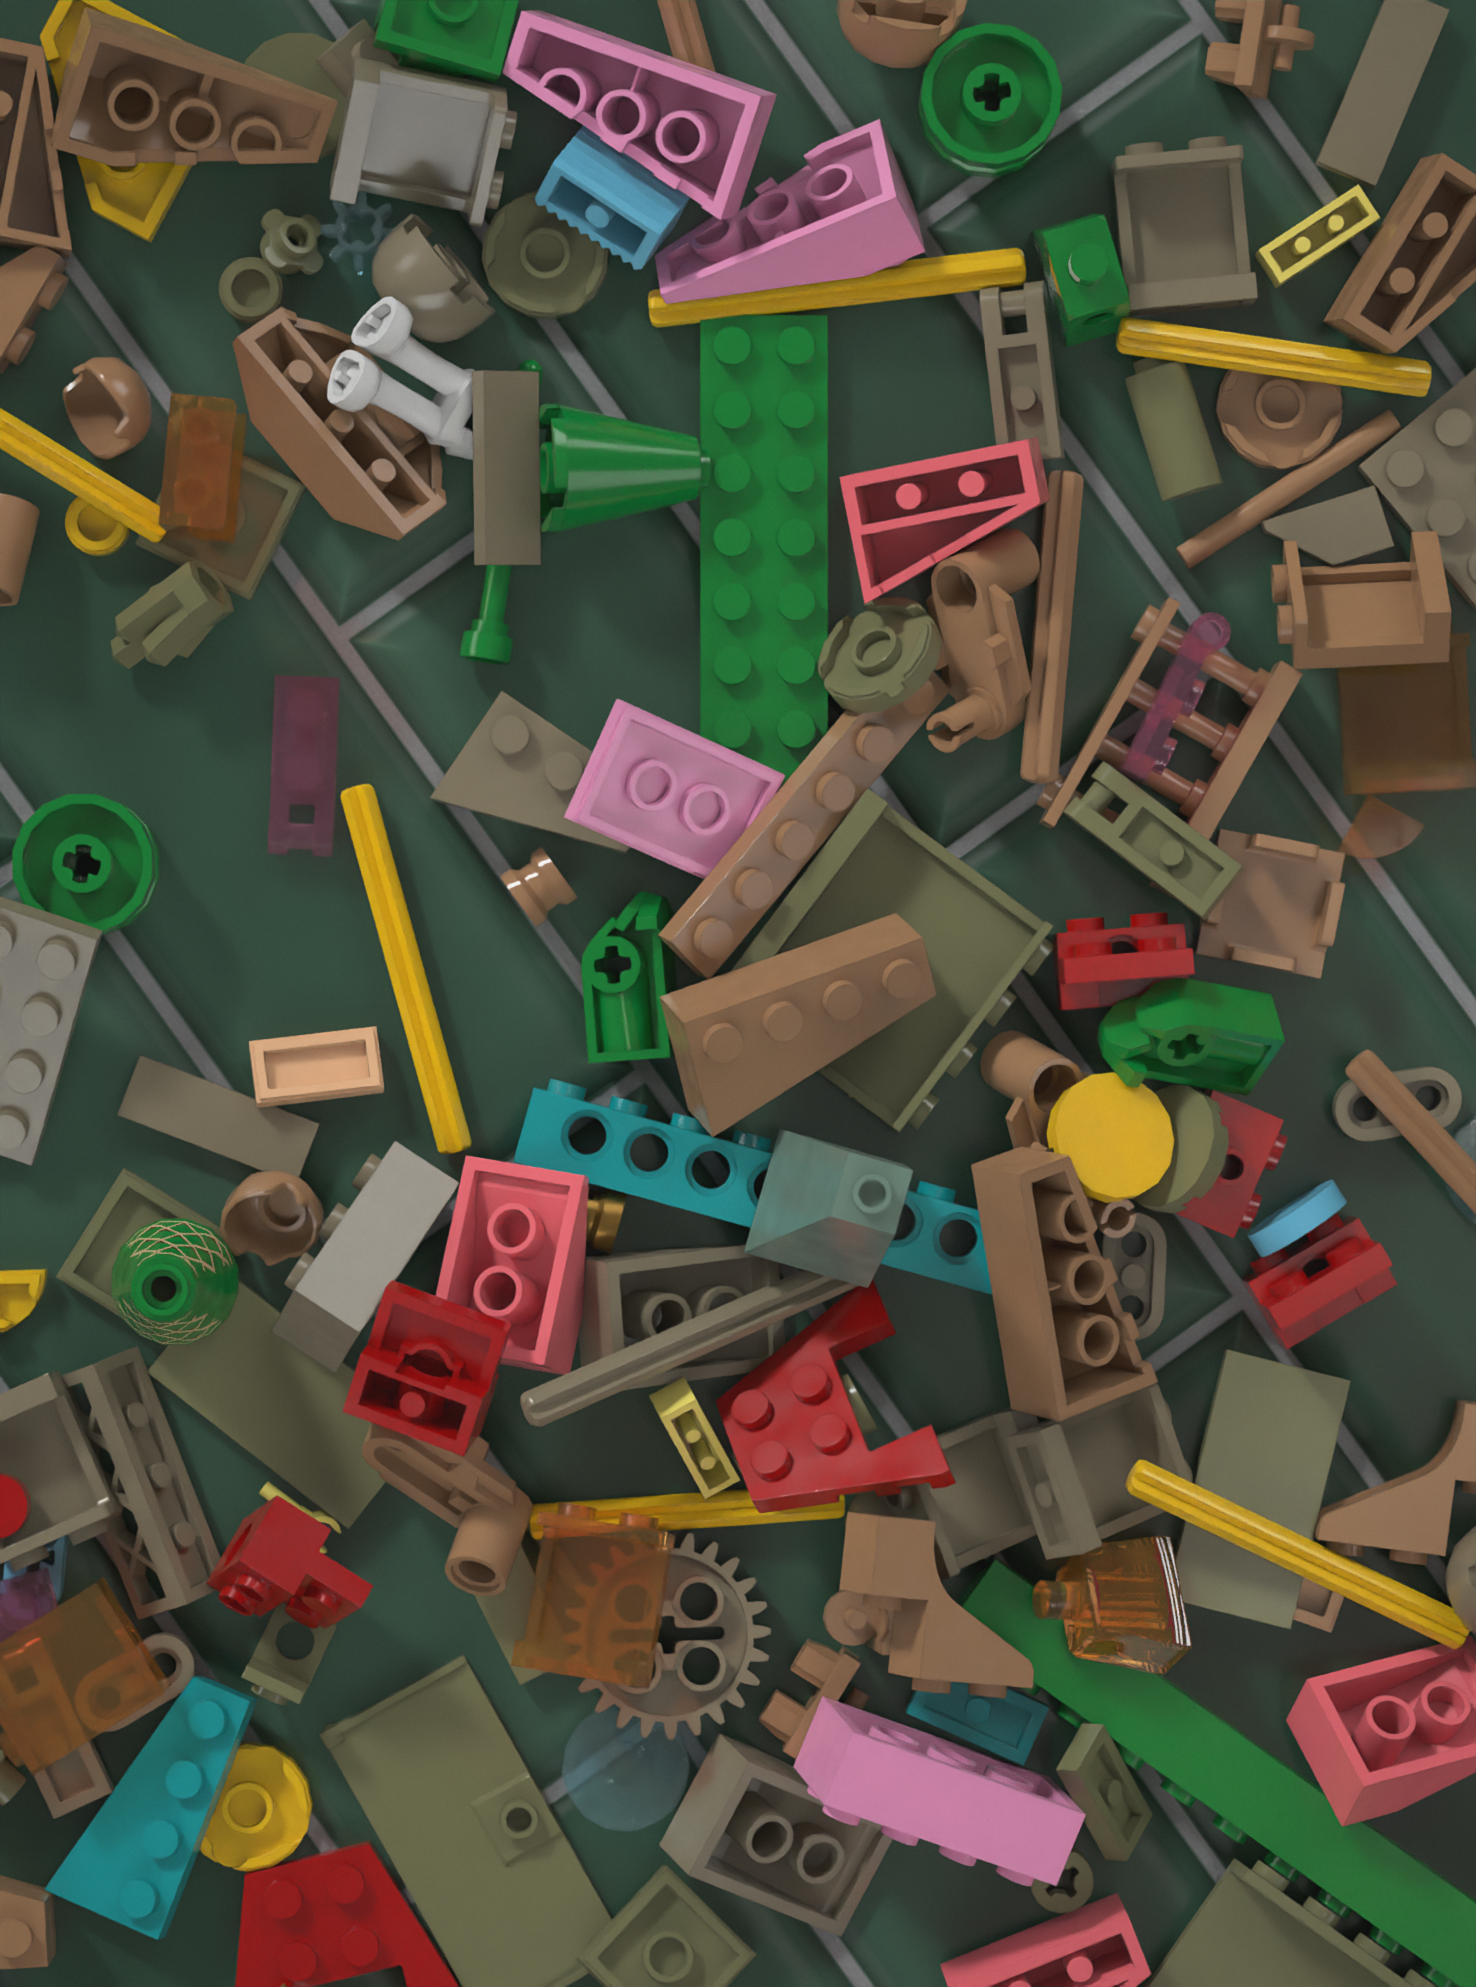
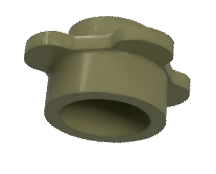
(283, 255)

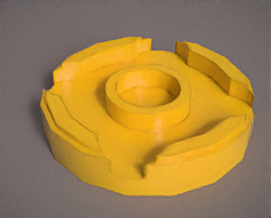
(1113, 1135)
(260, 1810)

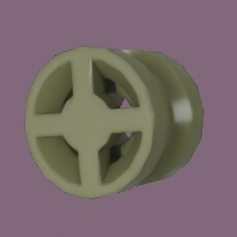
(1077, 1890)

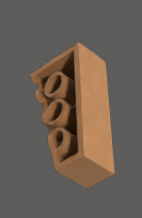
(1052, 1289)

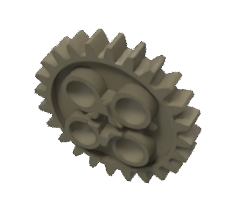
(670, 1693)

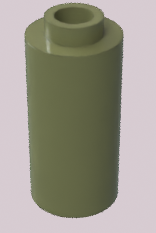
(1172, 428)

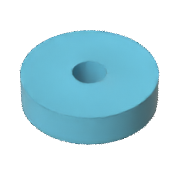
(1297, 1218)

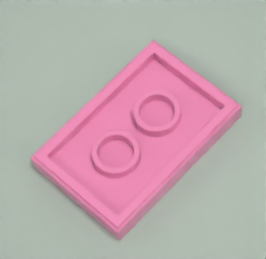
(669, 790)

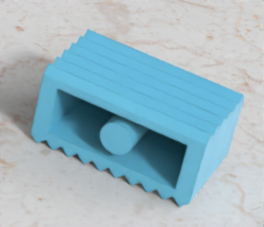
(611, 198)

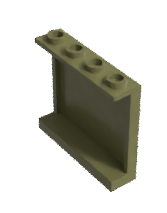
(971, 937)

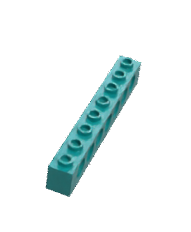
(547, 1146)

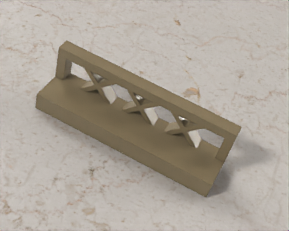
(148, 1482)

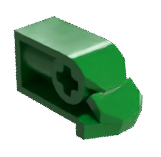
(626, 1011)
(1192, 1035)

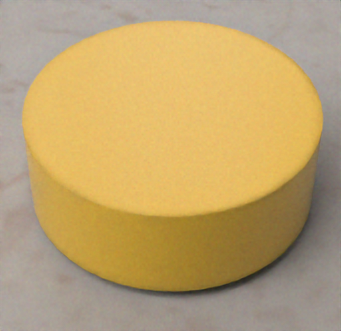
(93, 529)

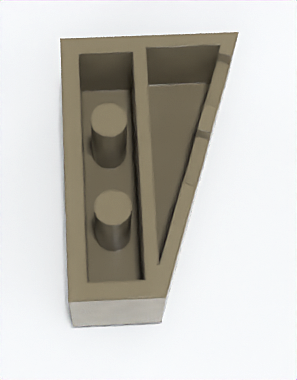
(521, 773)

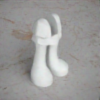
(359, 381)

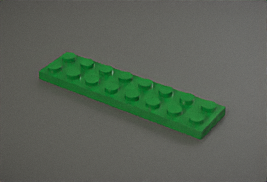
(764, 535)

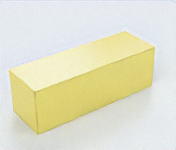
(1317, 236)
(694, 1437)

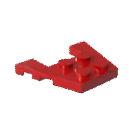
(799, 1428)
(330, 1922)

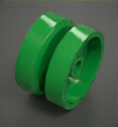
(993, 62)
(81, 824)

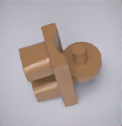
(1251, 61)
(855, 1625)
(830, 1674)

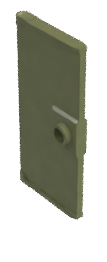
(470, 1832)

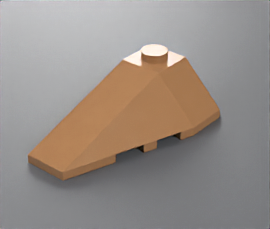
(160, 99)

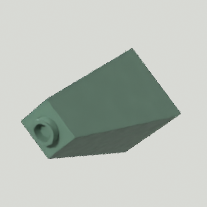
(827, 1208)

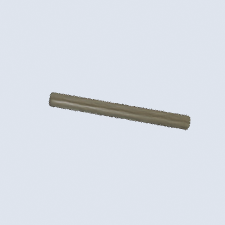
(678, 1345)

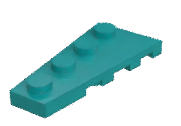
(154, 1821)

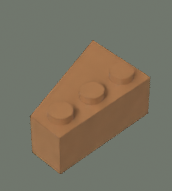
(1414, 261)

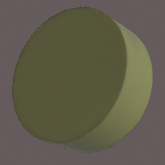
(250, 290)

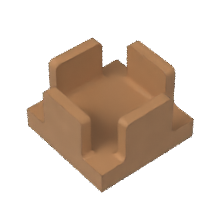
(1279, 908)

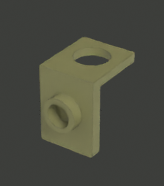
(282, 1677)

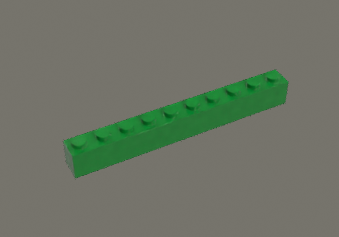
(1241, 1783)

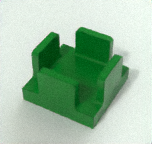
(447, 35)

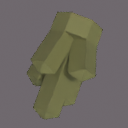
(171, 617)

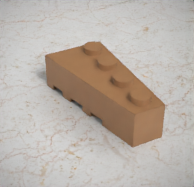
(790, 1015)

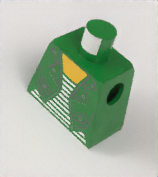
(1083, 277)

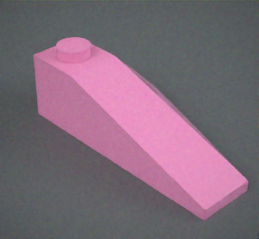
(822, 224)

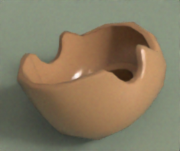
(108, 406)
(272, 1217)

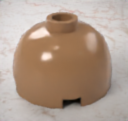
(899, 30)

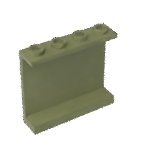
(1263, 1938)

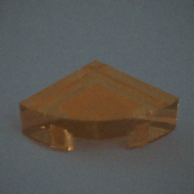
(1378, 831)

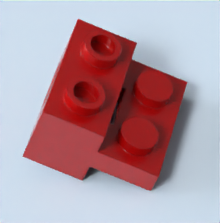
(1094, 977)
(1304, 1305)
(428, 1368)
(278, 1562)

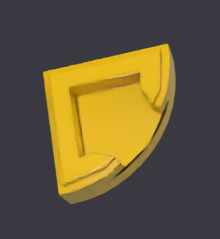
(19, 1295)

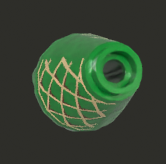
(198, 1265)

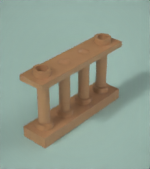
(1231, 746)

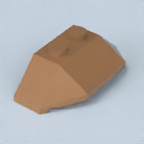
(357, 464)

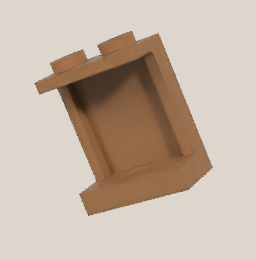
(1364, 610)

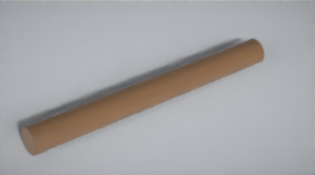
(1288, 489)

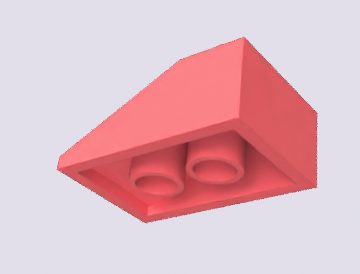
(520, 1257)
(1389, 1729)

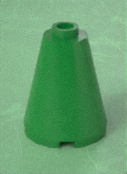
(612, 468)

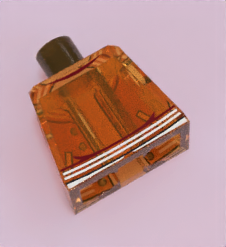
(1120, 1605)

